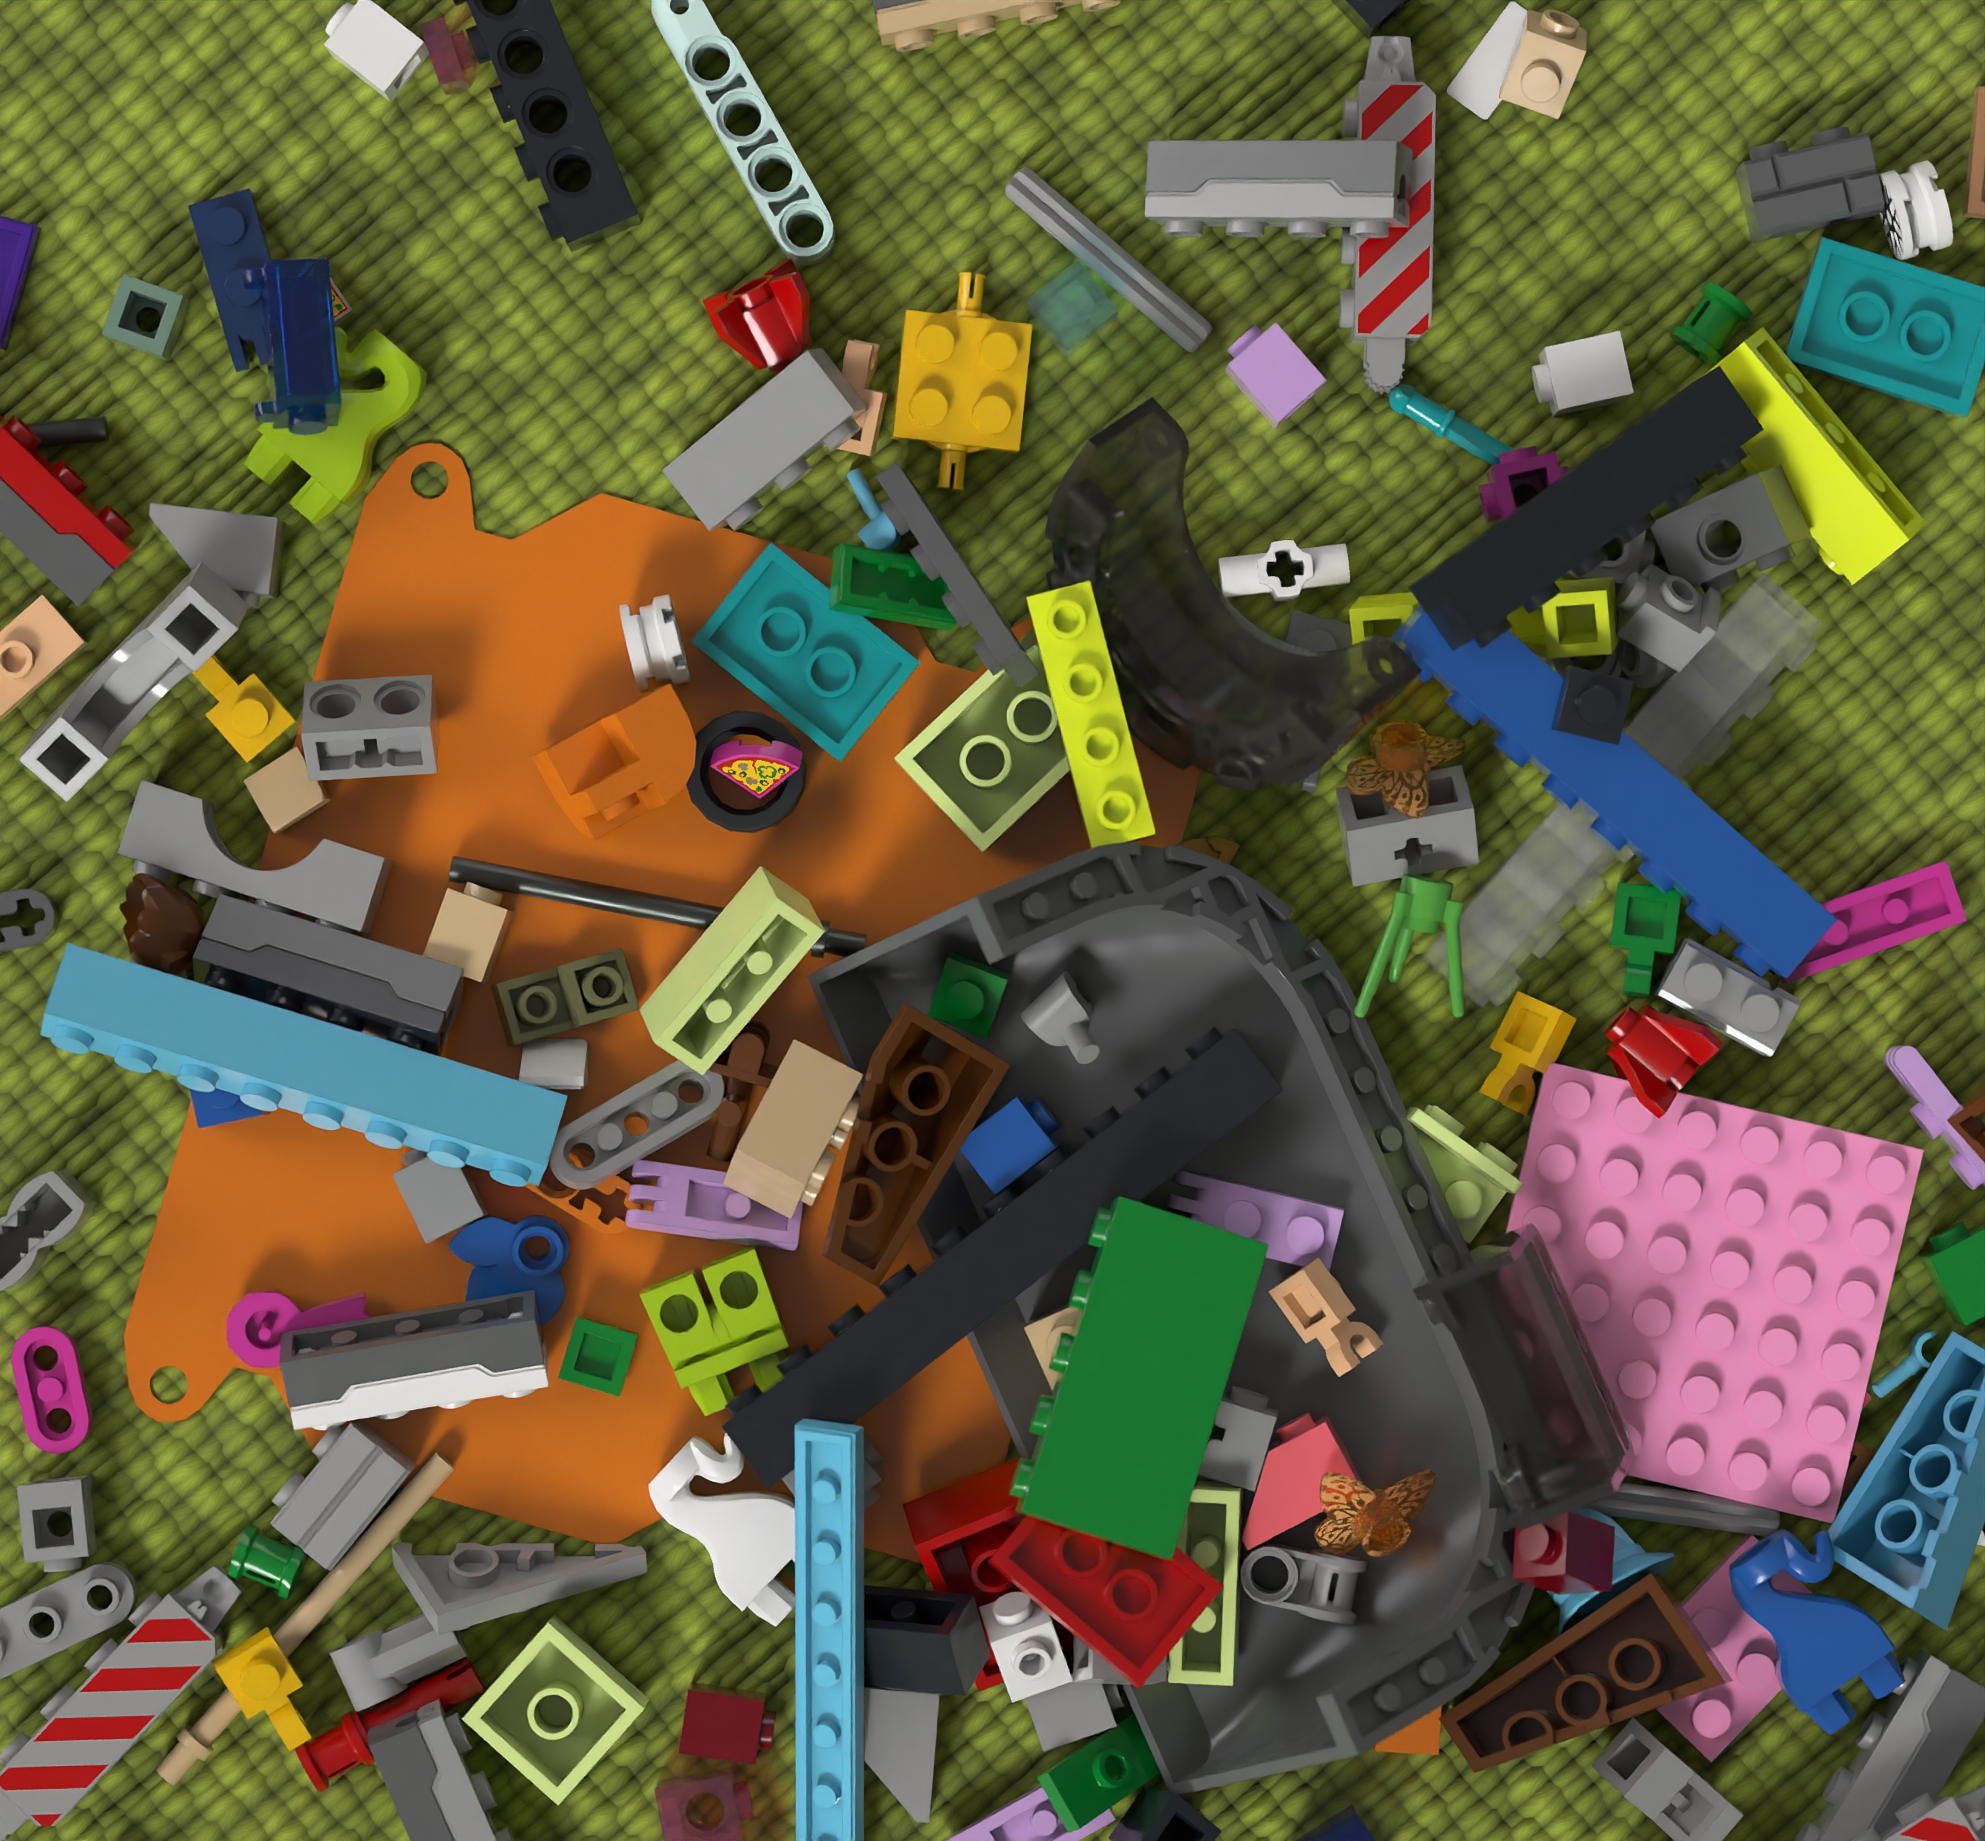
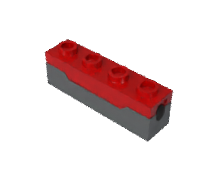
(54, 521)

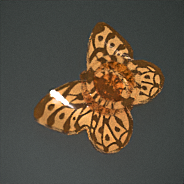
(1401, 765)
(1367, 1517)

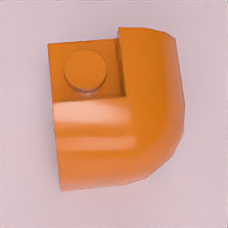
(621, 763)

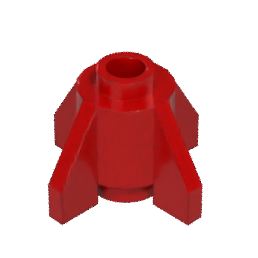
(765, 318)
(1658, 1053)

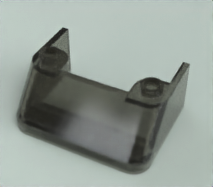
(1535, 1372)

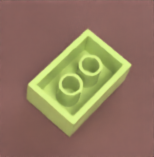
(990, 753)

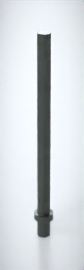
(622, 901)

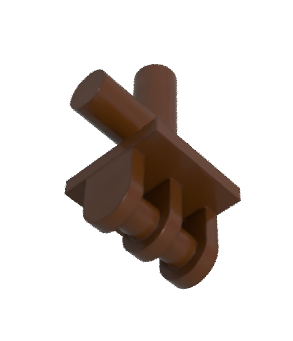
(744, 1068)

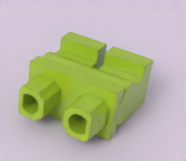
(722, 1335)

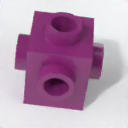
(1517, 469)

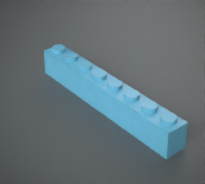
(302, 1066)

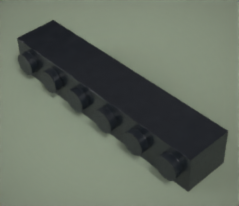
(1585, 510)

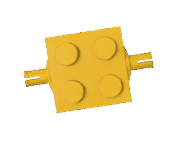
(961, 381)

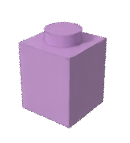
(1273, 373)

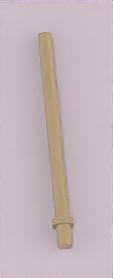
(197, 1741)

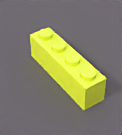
(1837, 484)

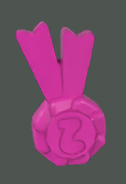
(262, 1316)

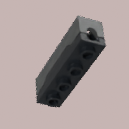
(329, 975)

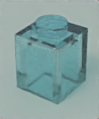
(1072, 309)

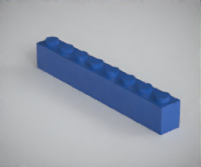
(1628, 796)

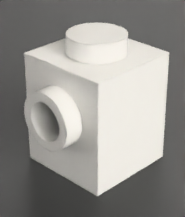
(1025, 1645)

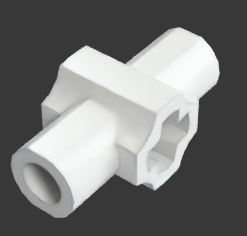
(1318, 567)

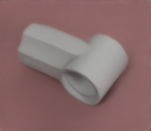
(384, 1663)

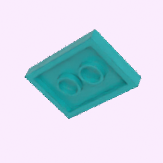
(1890, 328)
(807, 662)

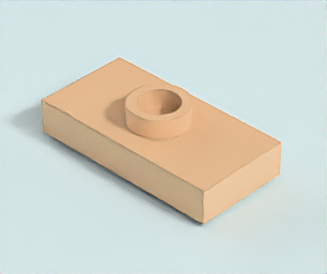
(33, 650)

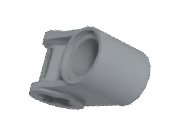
(1308, 1581)

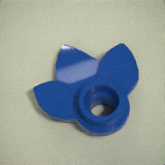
(507, 1267)

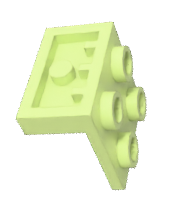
(1468, 1176)

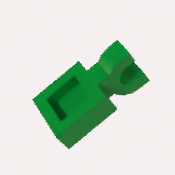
(1645, 926)

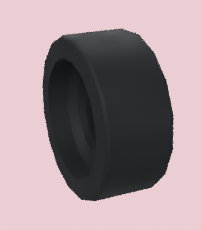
(710, 805)

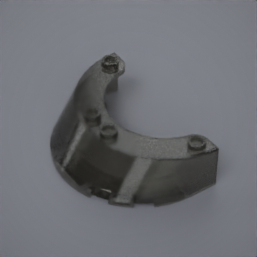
(1186, 663)

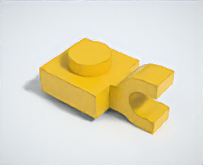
(246, 711)
(1528, 1041)
(262, 1680)

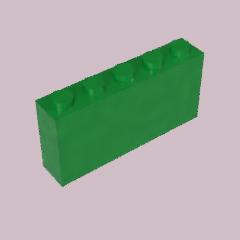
(1138, 1377)

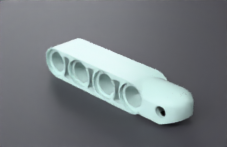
(691, 37)

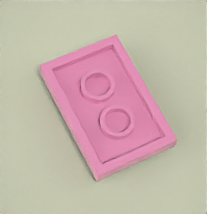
(1745, 1651)

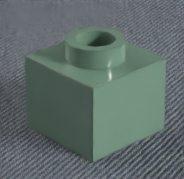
(131, 302)

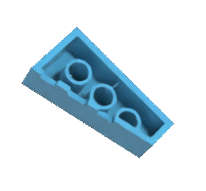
(1924, 1492)

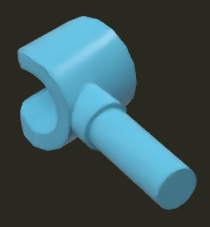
(880, 531)
(1910, 1365)

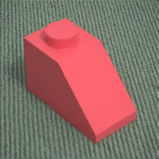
(1292, 1477)

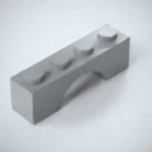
(132, 680)
(180, 835)

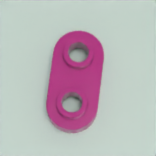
(47, 1389)

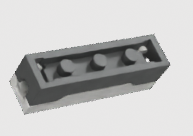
(414, 1360)

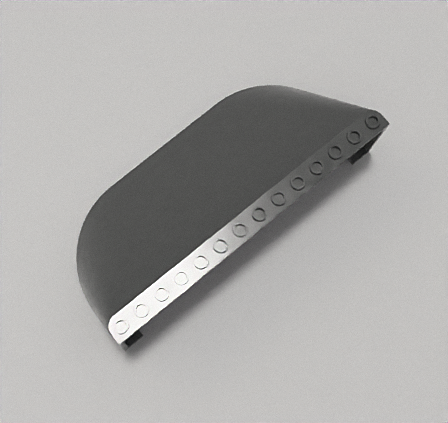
(1164, 955)

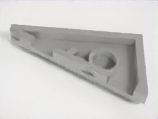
(505, 1578)

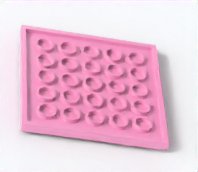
(1720, 1278)

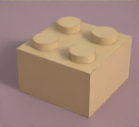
(787, 1141)

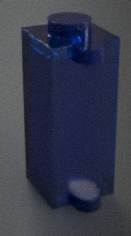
(298, 345)

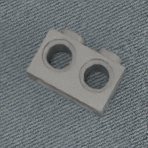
(370, 727)

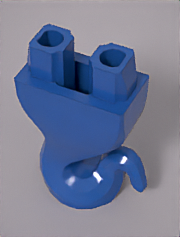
(1816, 1636)

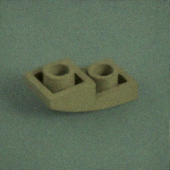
(565, 997)

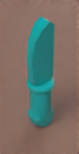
(1443, 422)

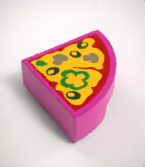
(756, 766)

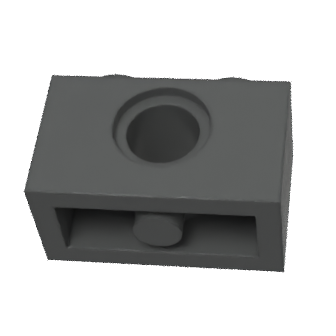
(1762, 511)

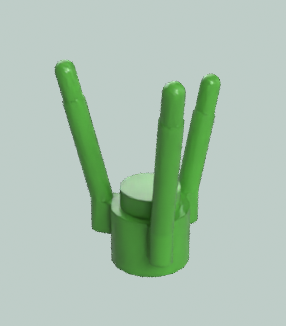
(1420, 908)

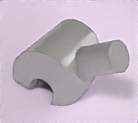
(1063, 1019)

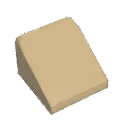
(285, 791)

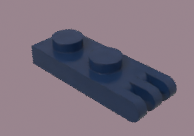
(230, 244)

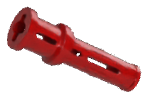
(349, 1743)

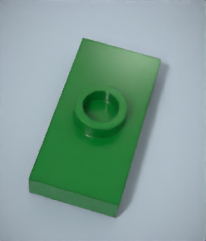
(887, 588)
(1099, 1773)

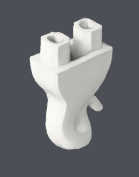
(743, 1531)

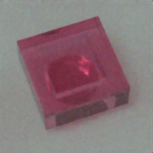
(449, 55)

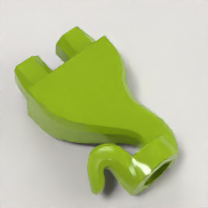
(343, 453)

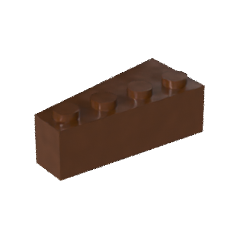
(1599, 1672)

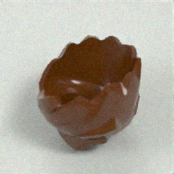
(161, 926)

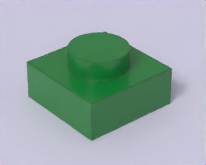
(969, 995)
(598, 1356)

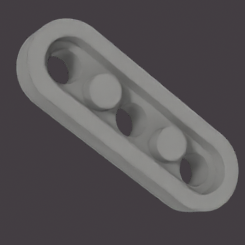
(655, 1102)
(72, 1611)

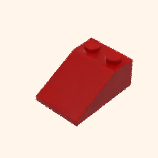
(957, 1536)

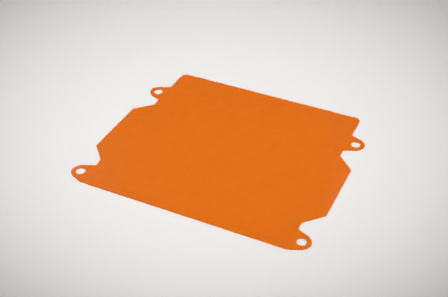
(520, 657)

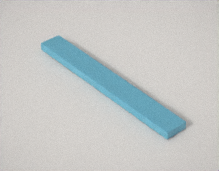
(829, 1630)

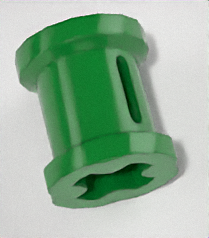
(1711, 323)
(268, 1561)

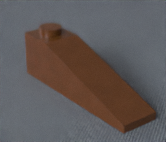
(910, 1123)

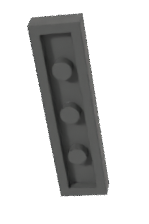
(967, 597)

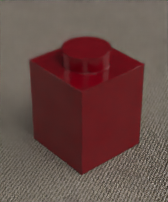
(1565, 1555)
(726, 1723)

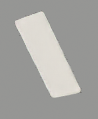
(1483, 73)

